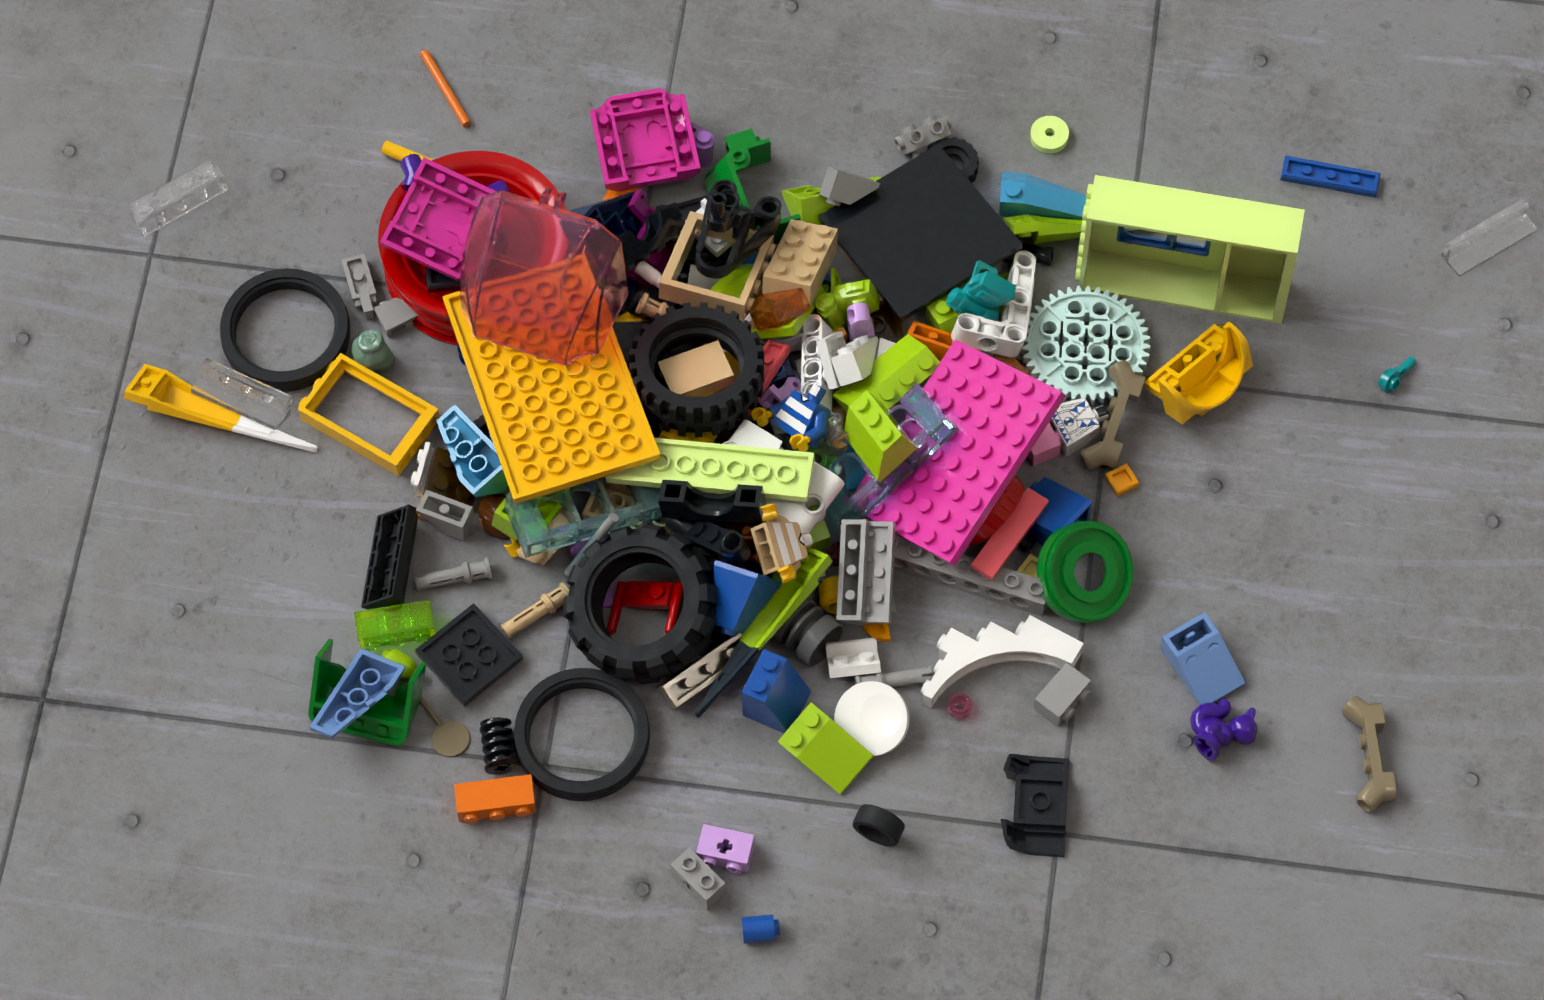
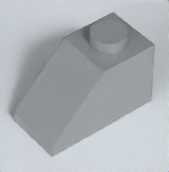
(845, 187)
(394, 314)
(446, 514)

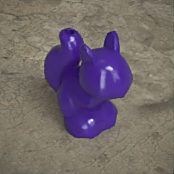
(1212, 731)

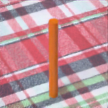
(445, 88)

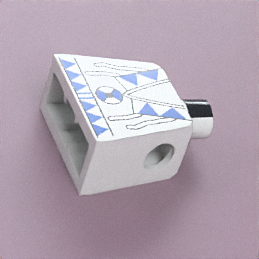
(1077, 424)

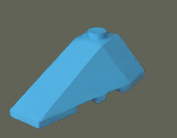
(1034, 196)

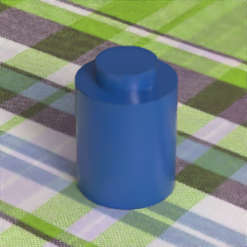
(760, 928)

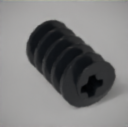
(495, 744)

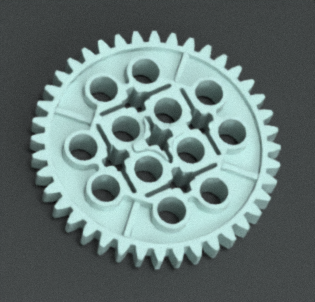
(1057, 316)

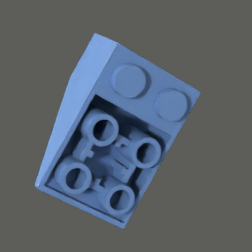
(1202, 660)

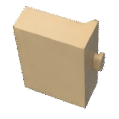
(697, 371)

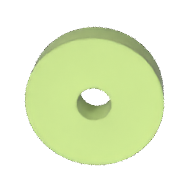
(1046, 143)

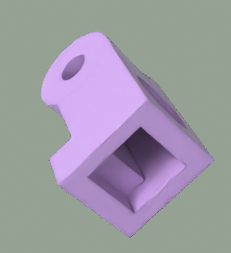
(859, 321)
(774, 395)

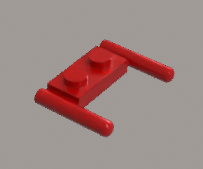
(646, 596)

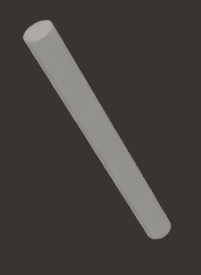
(599, 535)

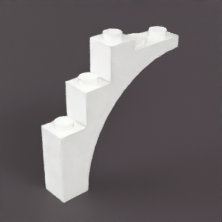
(1031, 642)

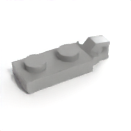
(360, 283)

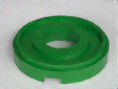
(1057, 574)

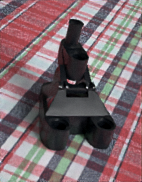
(725, 212)

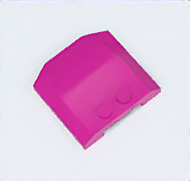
(644, 140)
(435, 218)

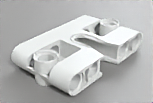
(823, 487)

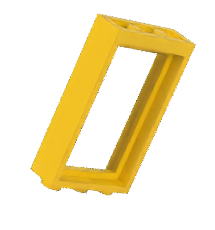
(410, 443)

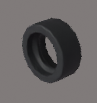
(878, 825)

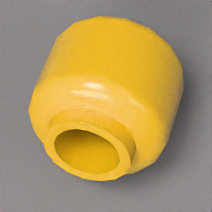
(828, 594)

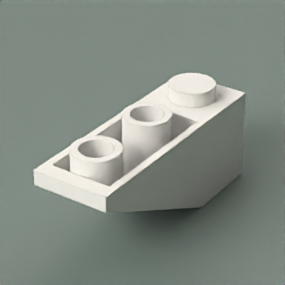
(855, 359)

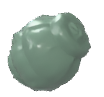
(372, 351)

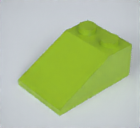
(825, 748)

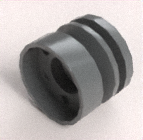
(809, 632)

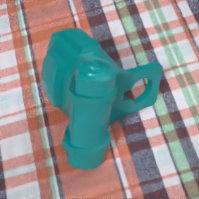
(982, 293)

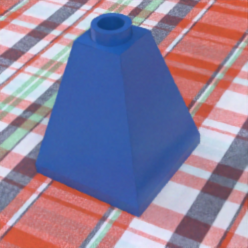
(740, 596)

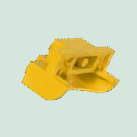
(1195, 380)

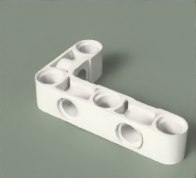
(1009, 335)

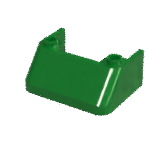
(739, 160)
(386, 720)

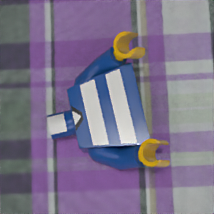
(799, 416)

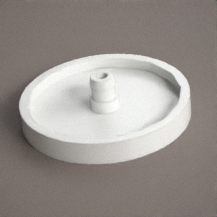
(873, 716)

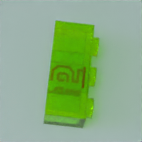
(394, 625)

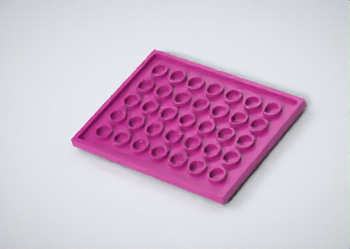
(956, 488)

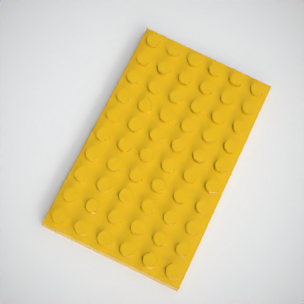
(553, 419)

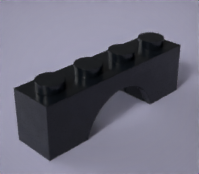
(661, 227)
(683, 501)

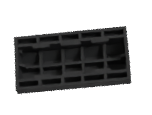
(390, 558)

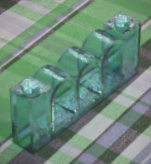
(937, 429)
(537, 539)

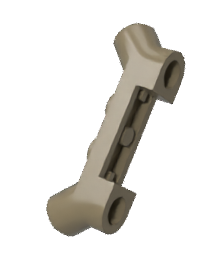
(1129, 388)
(1371, 721)

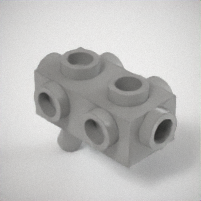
(916, 140)

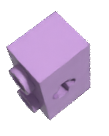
(713, 842)

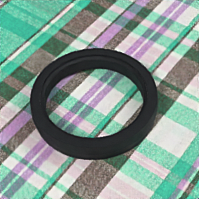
(270, 282)
(576, 679)

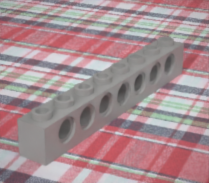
(1006, 588)

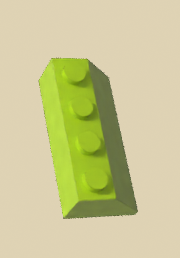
(892, 374)

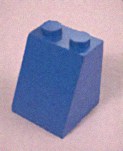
(1063, 508)
(774, 692)

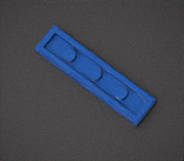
(1330, 176)

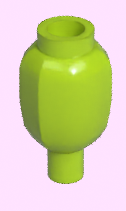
(403, 659)

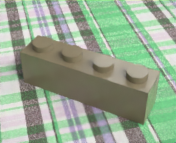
(699, 673)

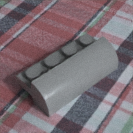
(866, 572)

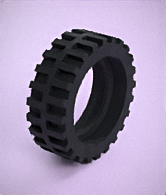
(697, 326)

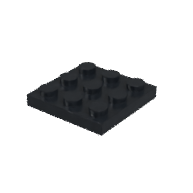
(469, 654)

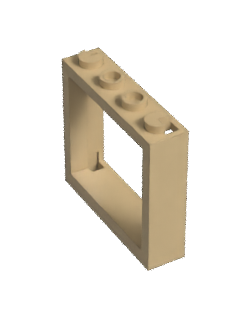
(682, 293)

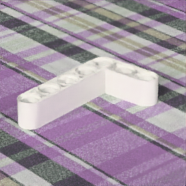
(811, 366)

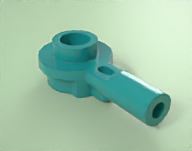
(1391, 379)

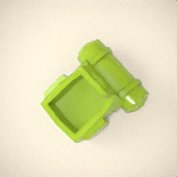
(834, 305)

